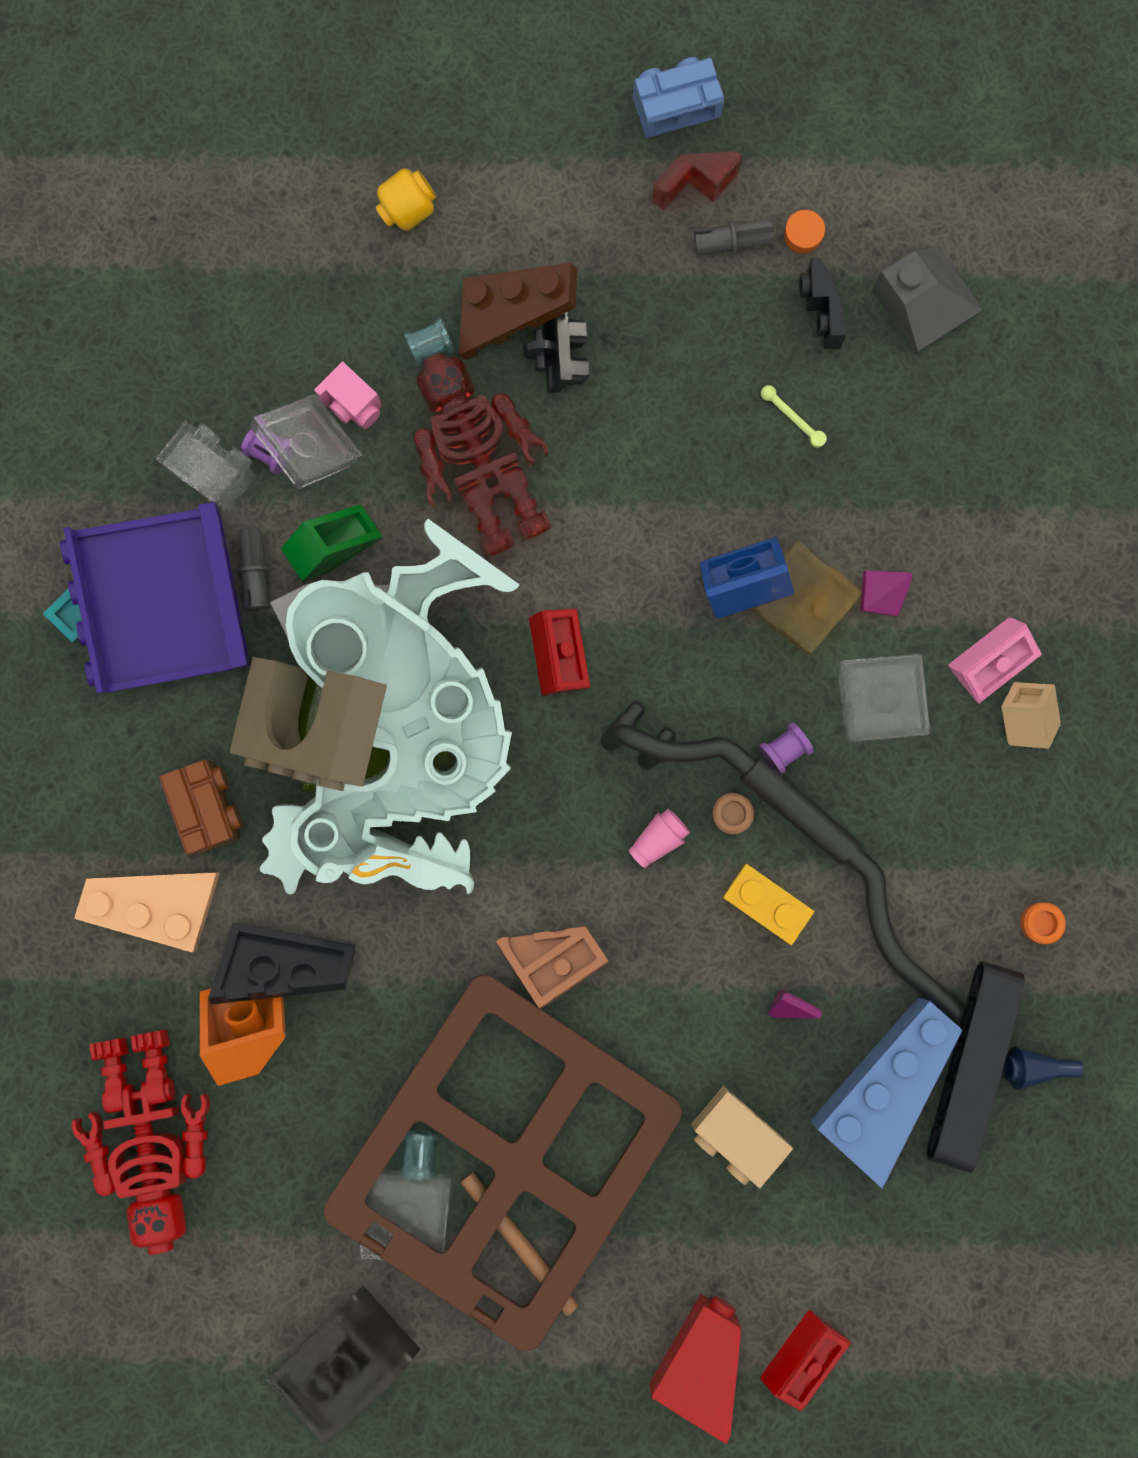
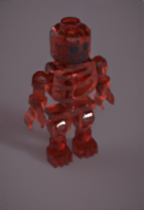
(448, 391)

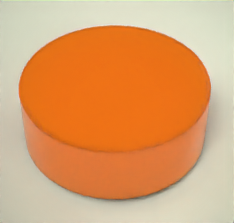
(804, 231)
(1043, 923)

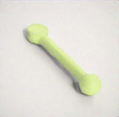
(817, 438)

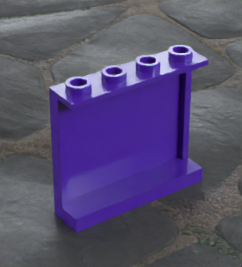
(155, 599)

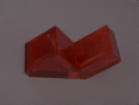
(705, 171)

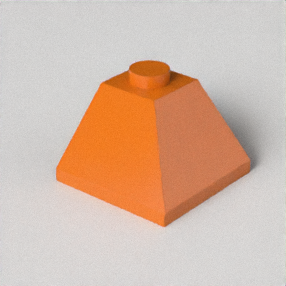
(239, 1036)

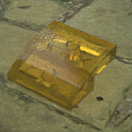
(818, 602)

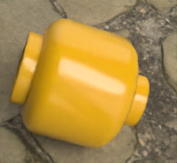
(405, 199)

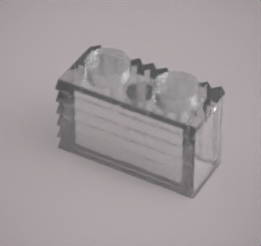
(207, 466)

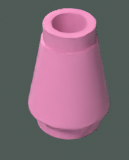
(659, 838)

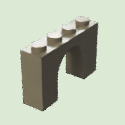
(338, 741)

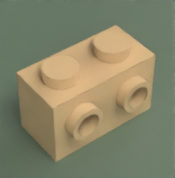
(740, 1137)

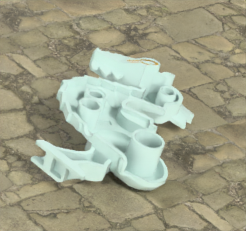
(428, 707)

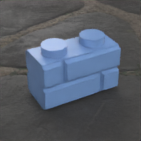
(677, 96)

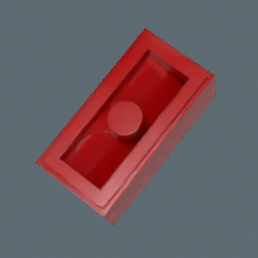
(559, 651)
(804, 1361)

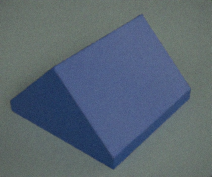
(746, 578)

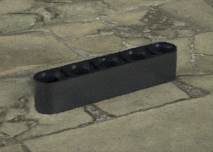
(976, 1067)

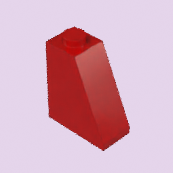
(702, 1367)

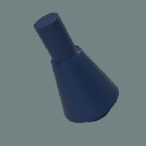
(1029, 1068)

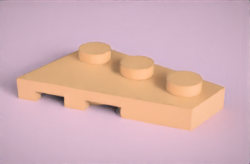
(151, 907)

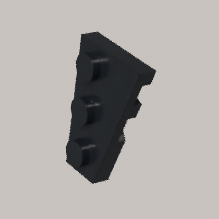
(278, 964)

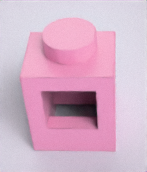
(350, 397)

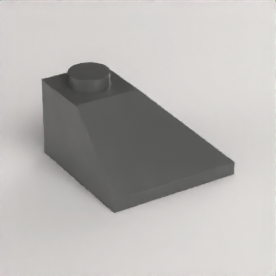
(925, 297)

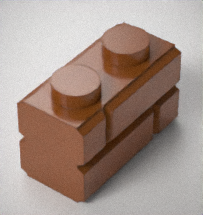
(201, 806)

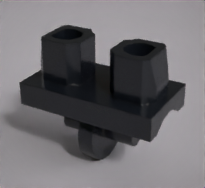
(552, 352)

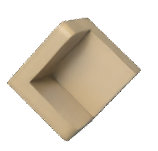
(1031, 715)

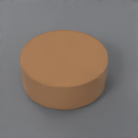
(732, 813)

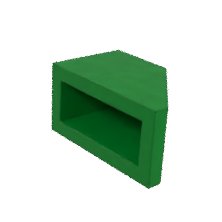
(329, 541)

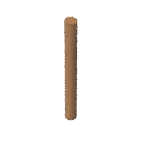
(516, 1240)

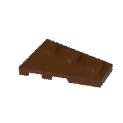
(512, 301)

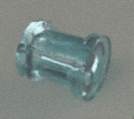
(429, 341)
(419, 1154)

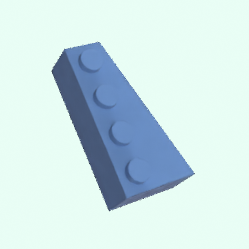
(888, 1089)

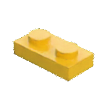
(768, 904)

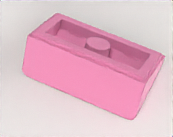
(995, 659)

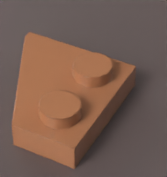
(553, 961)

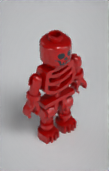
(157, 1214)

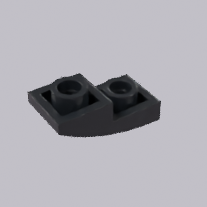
(823, 296)

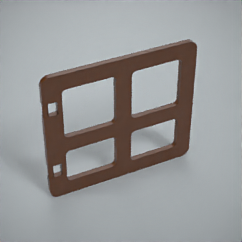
(516, 1164)

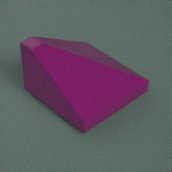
(884, 592)
(789, 1006)

